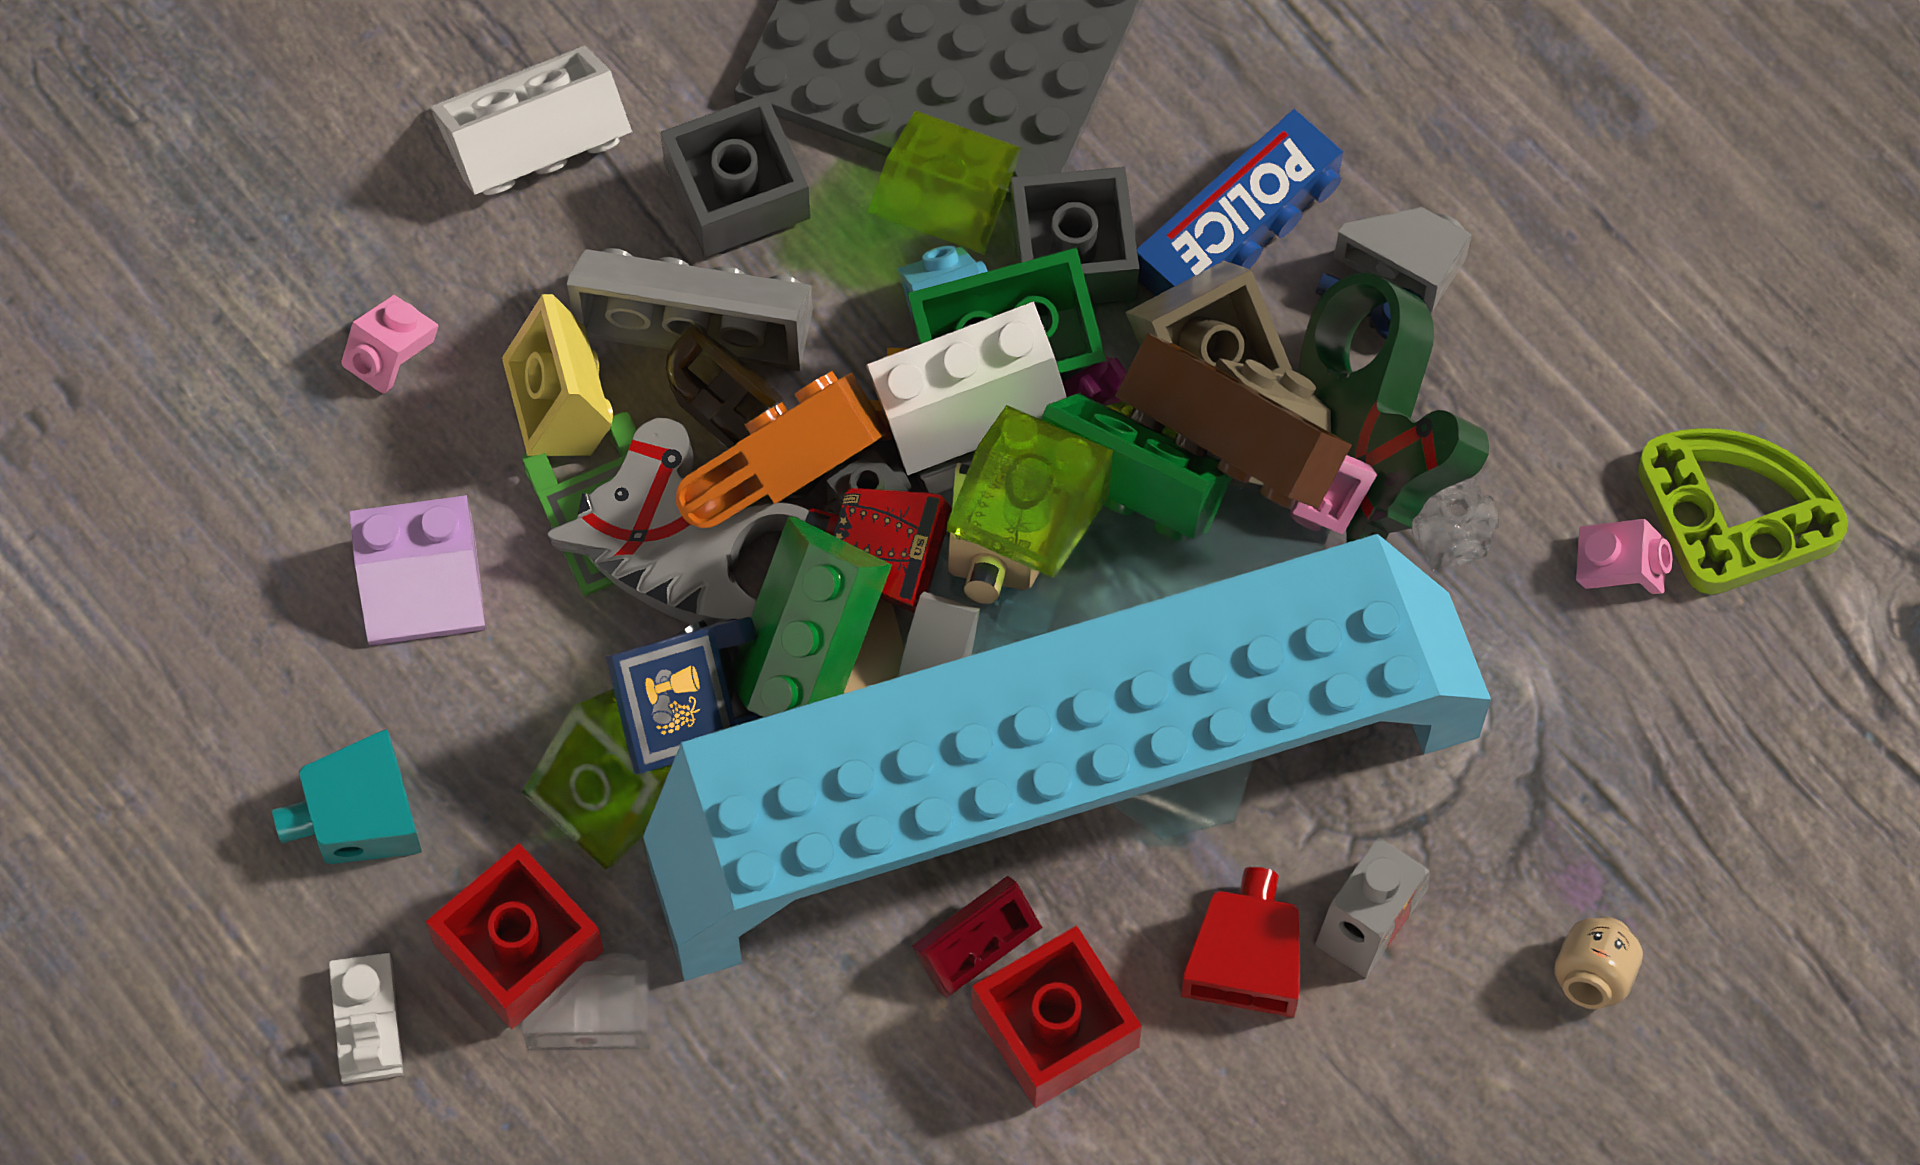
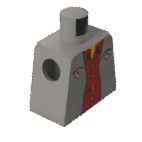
(1377, 902)

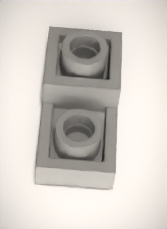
(938, 633)

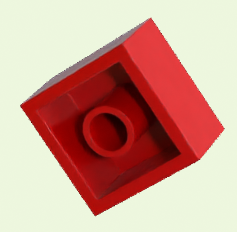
(514, 935)
(1056, 1016)

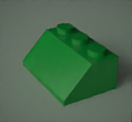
(1051, 282)
(1147, 468)
(807, 621)

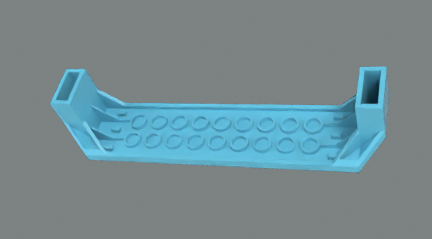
(1051, 733)

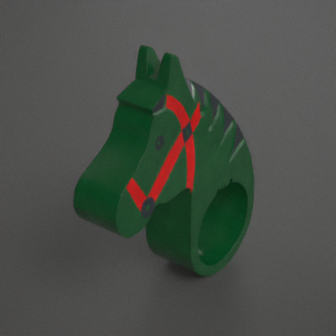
(1377, 403)

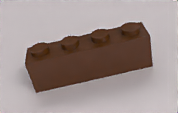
(1232, 422)

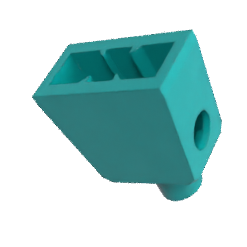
(353, 805)

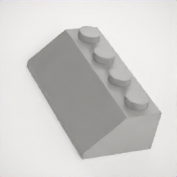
(659, 299)

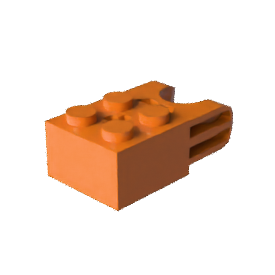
(783, 451)

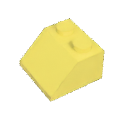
(556, 383)

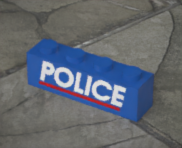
(1244, 205)

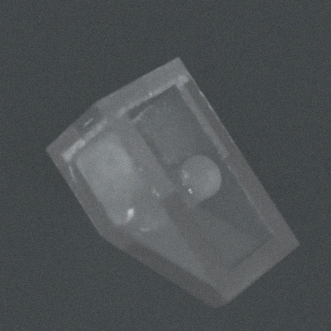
(595, 1008)

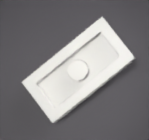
(366, 1018)

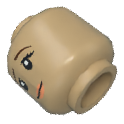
(1598, 962)

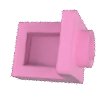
(386, 340)
(1623, 555)

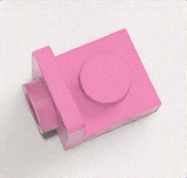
(1340, 500)

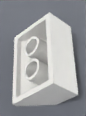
(532, 120)
(955, 386)

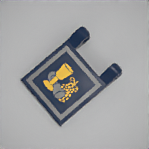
(676, 691)

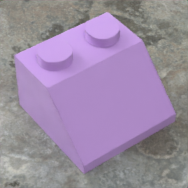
(417, 570)

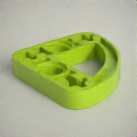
(1733, 543)

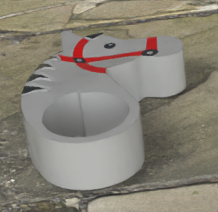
(647, 545)

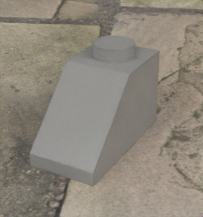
(1407, 249)

